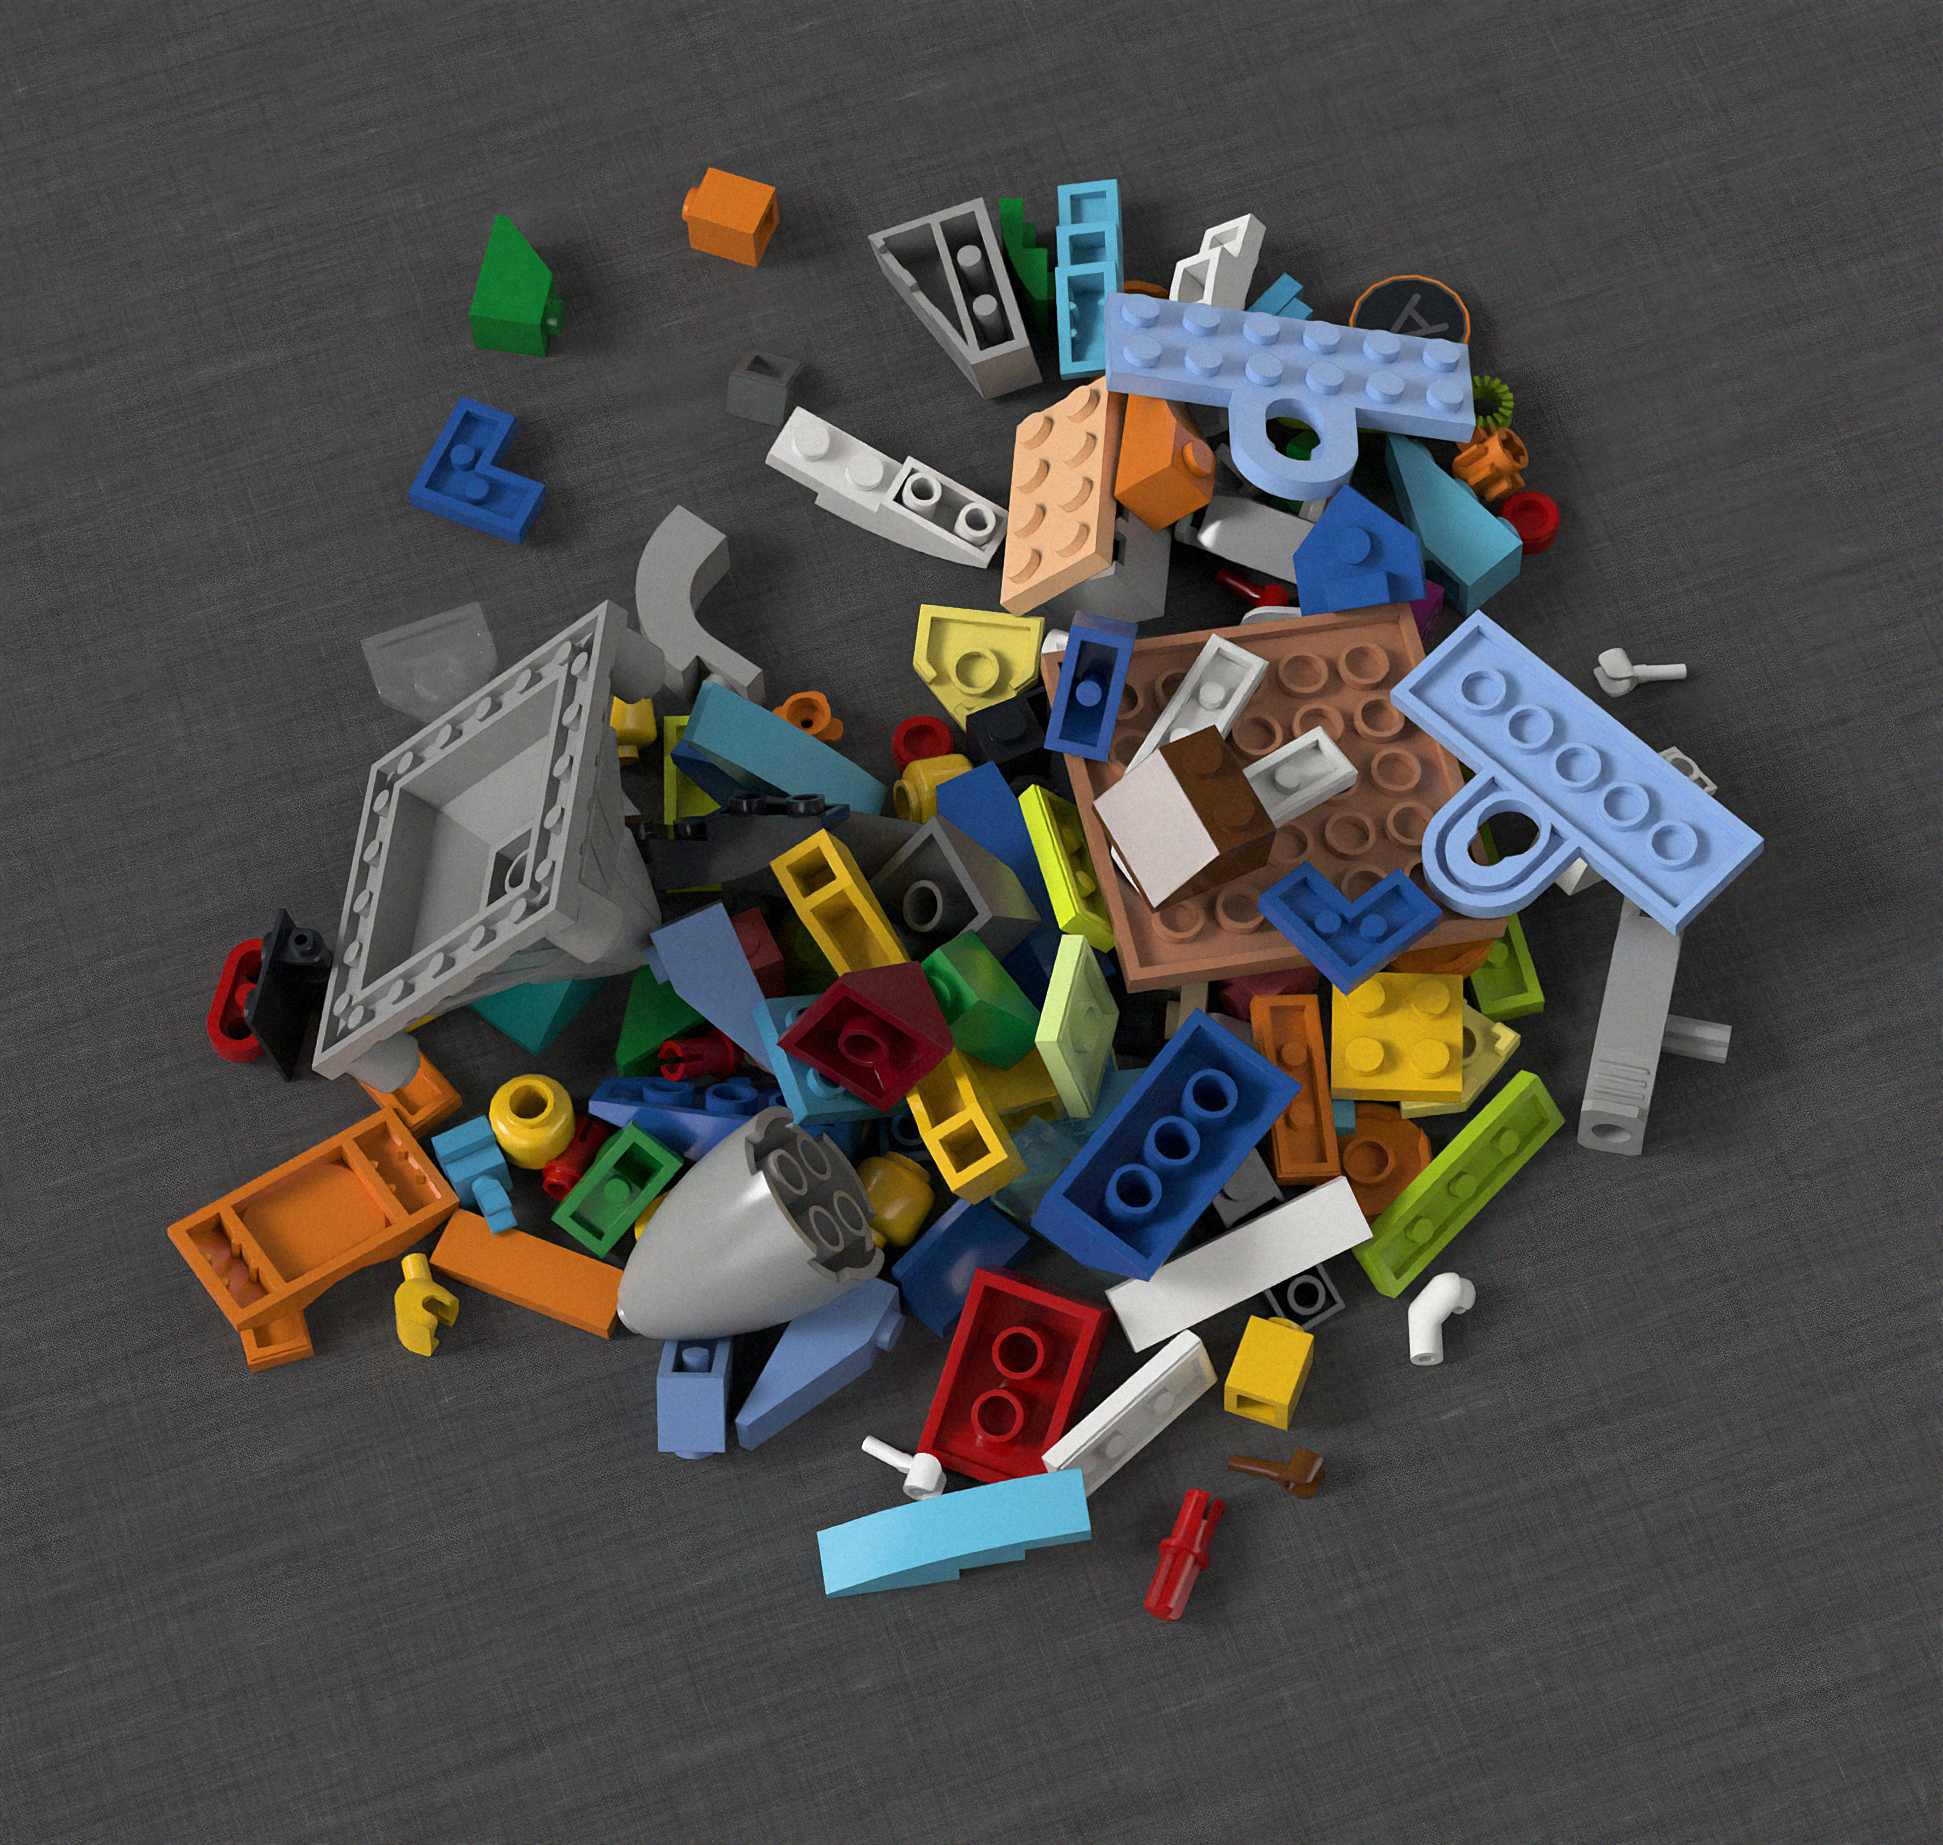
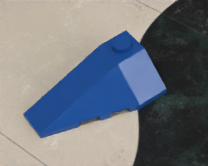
(992, 816)
(698, 1119)

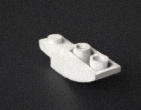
(1220, 279)
(888, 498)

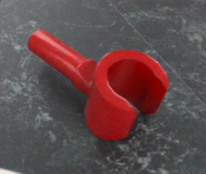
(1269, 596)

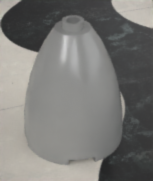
(749, 1237)

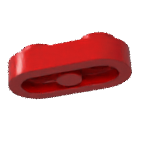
(228, 1004)

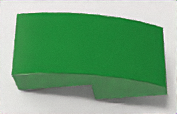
(1026, 264)

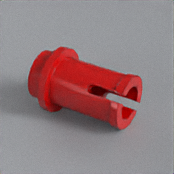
(702, 1056)
(575, 1160)

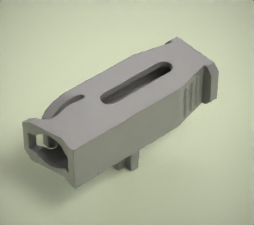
(1253, 531)
(1635, 1031)

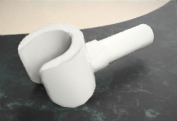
(1619, 676)
(923, 1470)

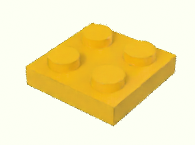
(1398, 1039)

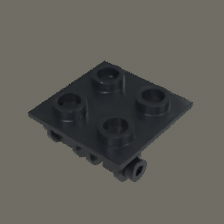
(288, 988)

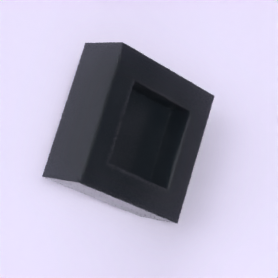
(1140, 1021)

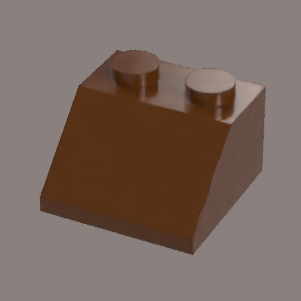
(1186, 820)

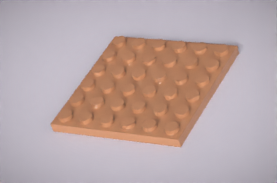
(1320, 673)

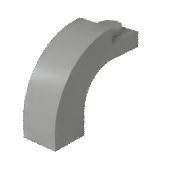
(671, 581)

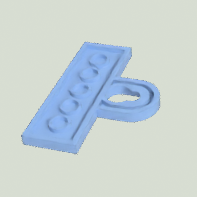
(1290, 369)
(1573, 773)

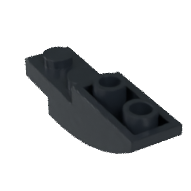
(730, 839)

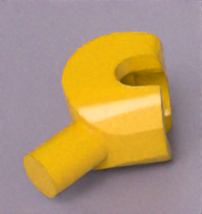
(421, 1306)

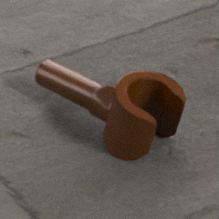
(1299, 1477)

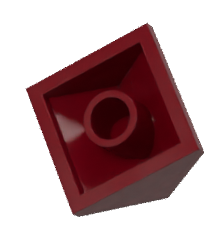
(873, 1033)

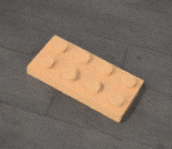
(1062, 496)

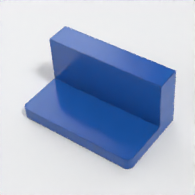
(943, 1262)

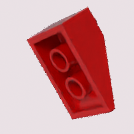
(1013, 1375)

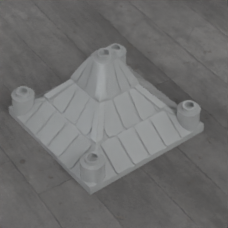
(494, 852)

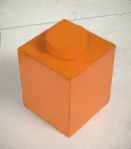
(731, 216)

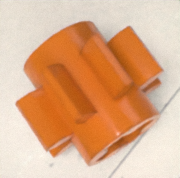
(1491, 462)

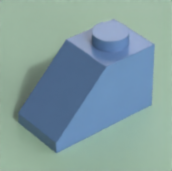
(695, 1396)

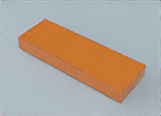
(1304, 1136)
(529, 1273)

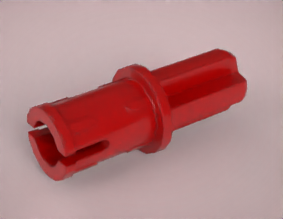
(1183, 1555)

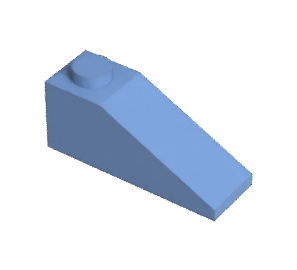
(710, 973)
(820, 1357)

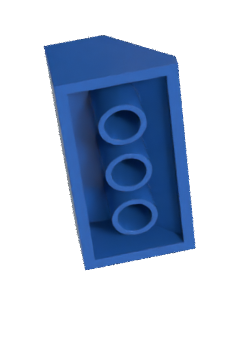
(1165, 1151)

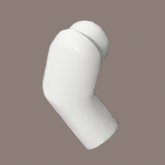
(1428, 1311)

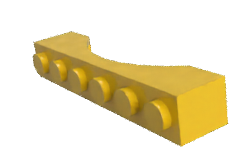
(856, 935)

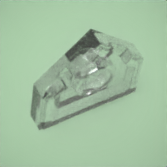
(432, 662)

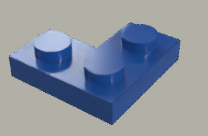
(464, 476)
(1344, 937)

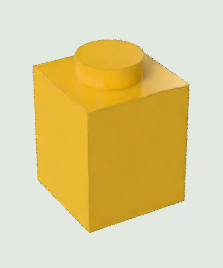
(1269, 1371)

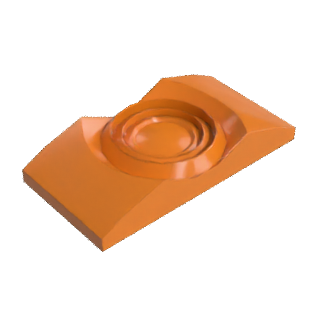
(315, 1221)

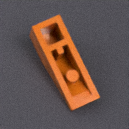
(1163, 462)

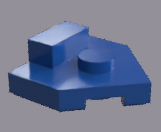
(1357, 559)

